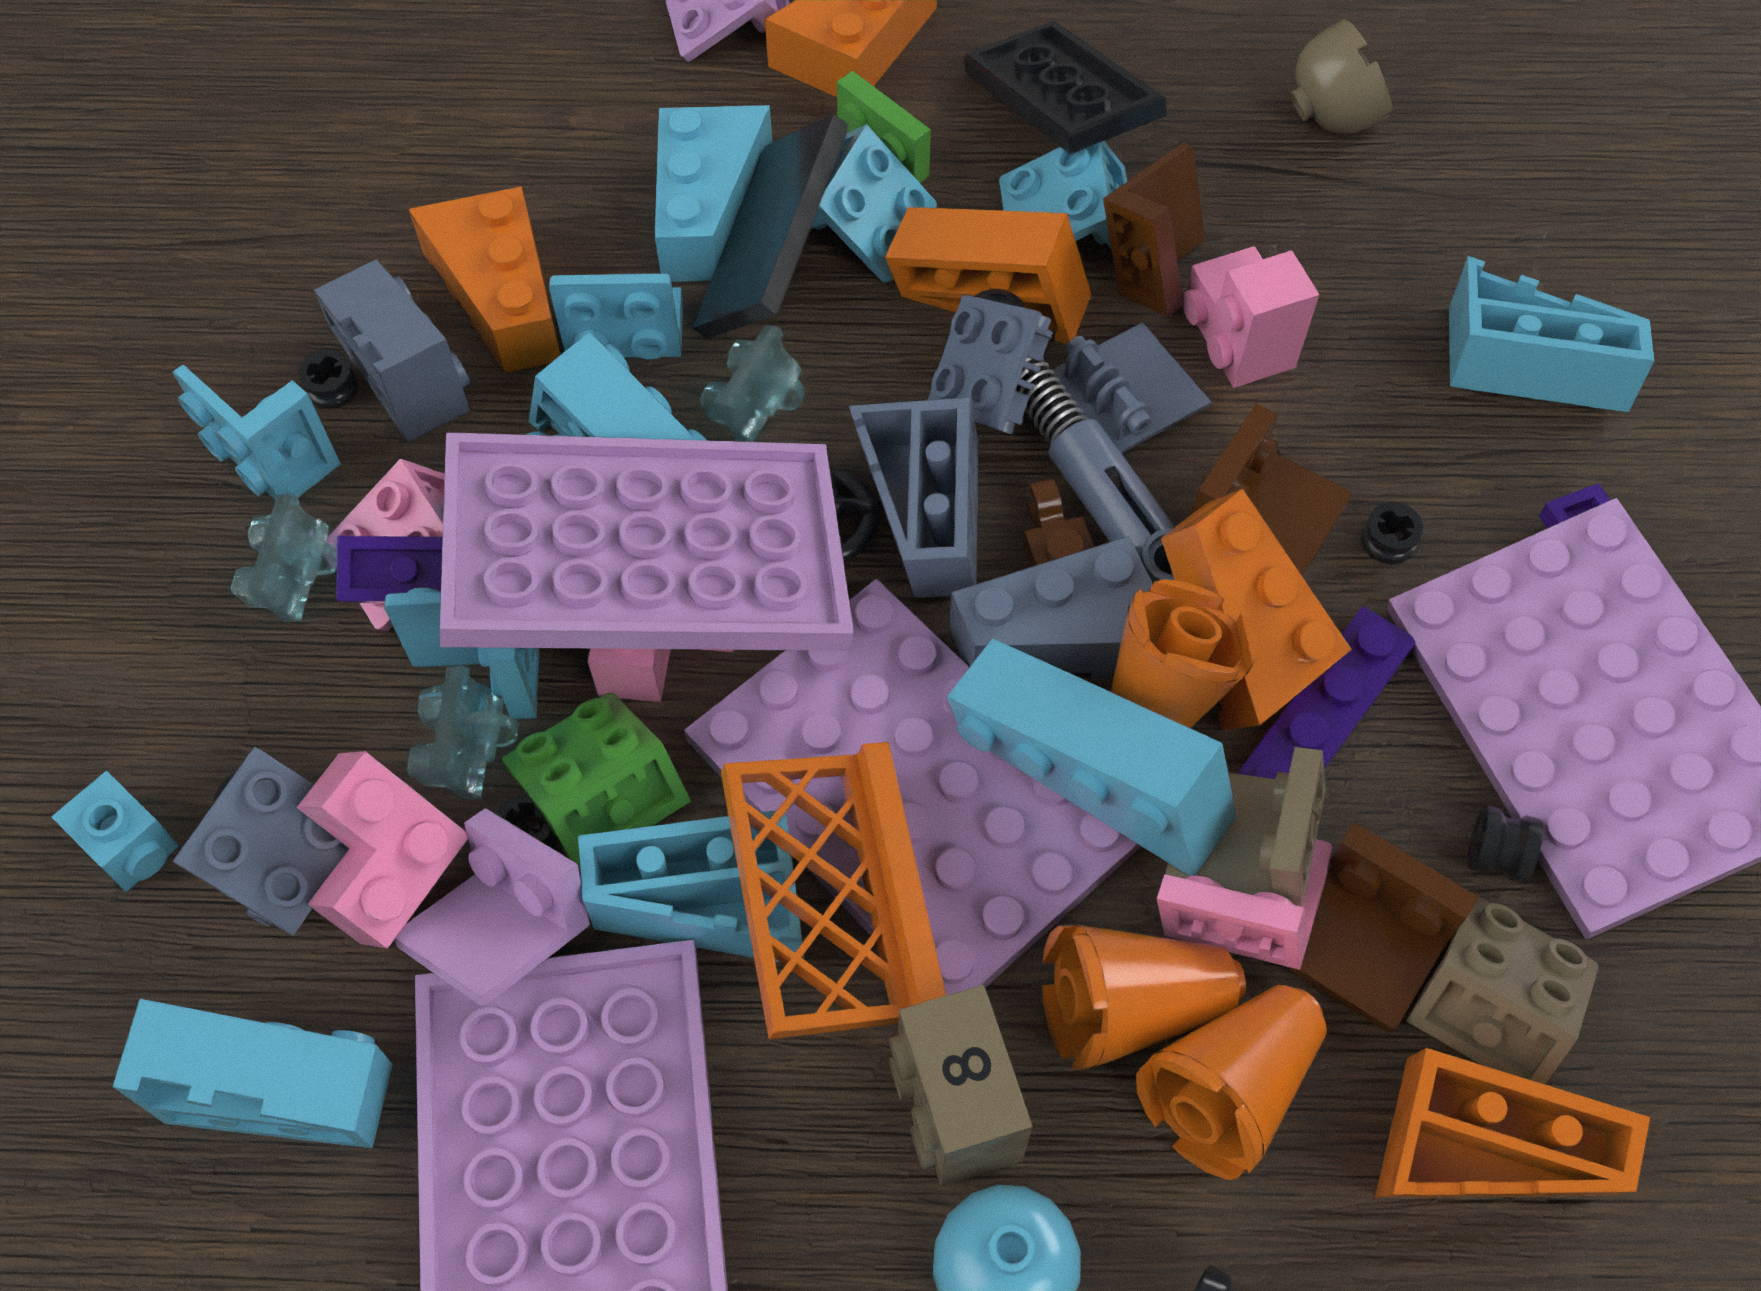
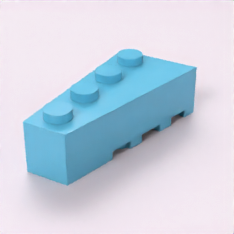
(1099, 752)

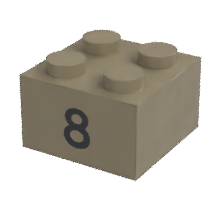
(962, 1086)

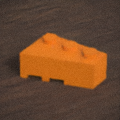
(968, 251)
(494, 271)

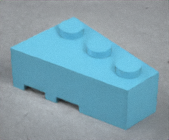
(1544, 347)
(681, 885)
(253, 1076)

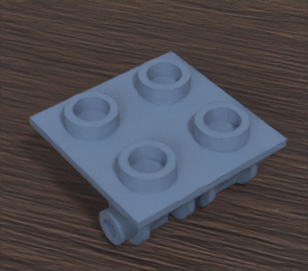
(987, 358)
(1129, 385)
(263, 846)

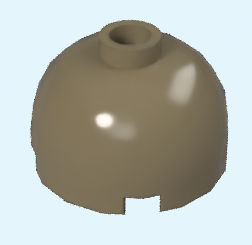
(1339, 83)

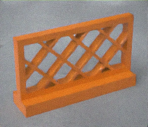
(890, 895)

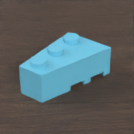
(701, 182)
(597, 396)

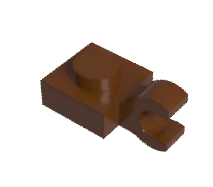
(1053, 535)

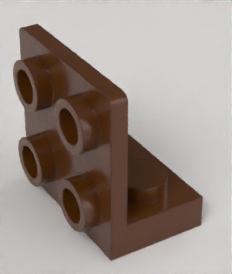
(1152, 226)
(1290, 498)
(1380, 927)

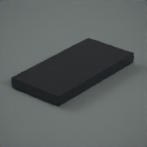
(1064, 86)
(771, 228)

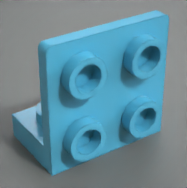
(1067, 185)
(869, 198)
(629, 311)
(275, 445)
(512, 670)

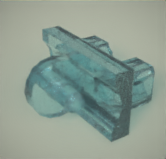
(760, 384)
(289, 558)
(466, 736)

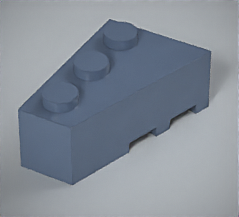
(395, 349)
(928, 486)
(1057, 611)

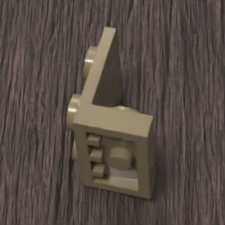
(1273, 833)
(1507, 994)

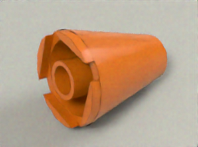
(1181, 651)
(1131, 991)
(1234, 1079)

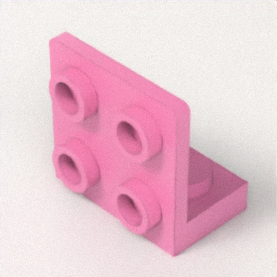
(400, 504)
(1242, 923)

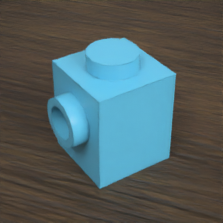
(116, 831)

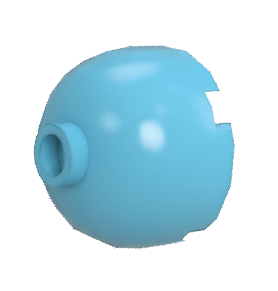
(1006, 1243)

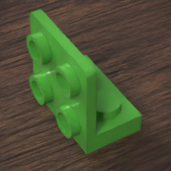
(900, 131)
(597, 773)

